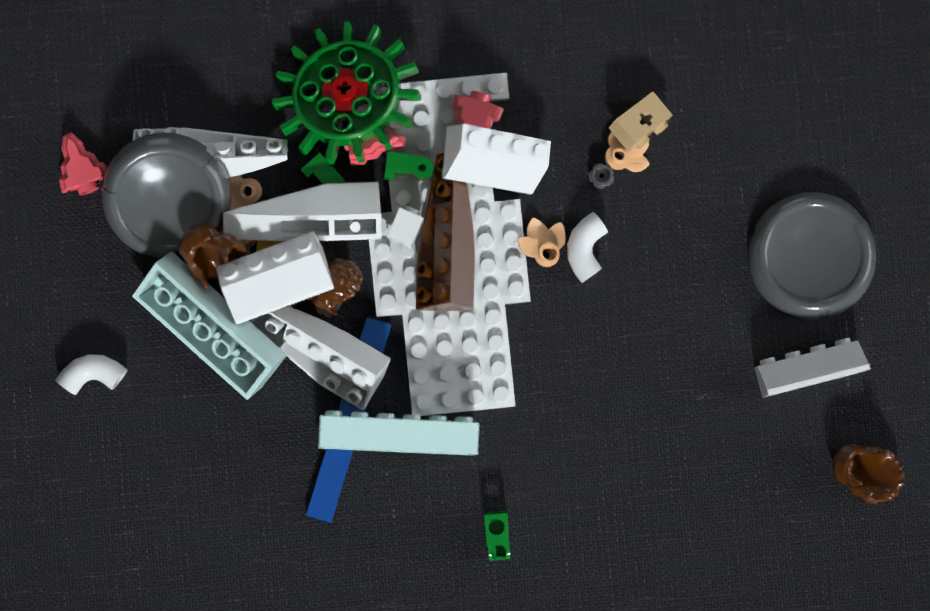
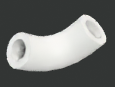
(581, 244)
(91, 368)

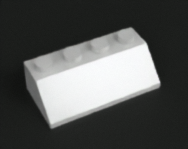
(495, 158)
(275, 277)
(810, 368)

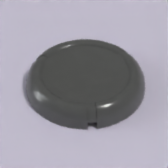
(161, 190)
(812, 255)

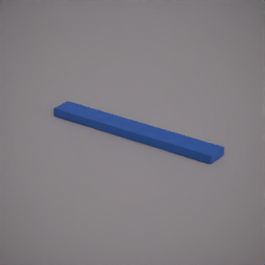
(335, 461)

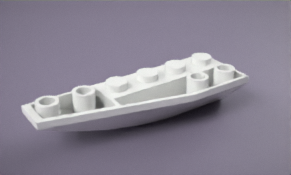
(235, 151)
(328, 209)
(326, 353)

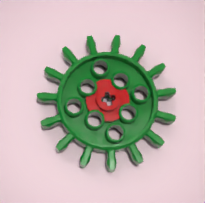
(346, 93)

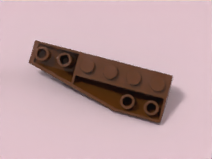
(446, 247)

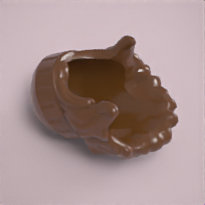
(207, 248)
(346, 280)
(869, 472)

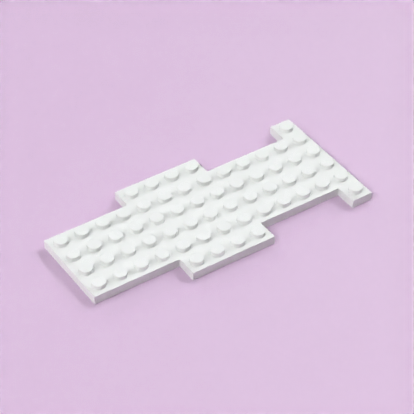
(462, 355)

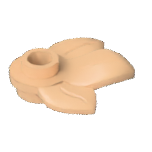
(631, 160)
(238, 193)
(540, 239)

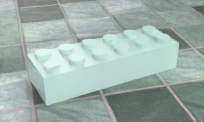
(207, 327)
(398, 435)

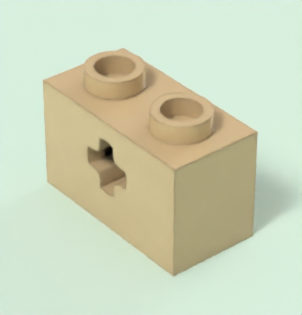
(629, 128)

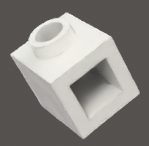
(406, 227)

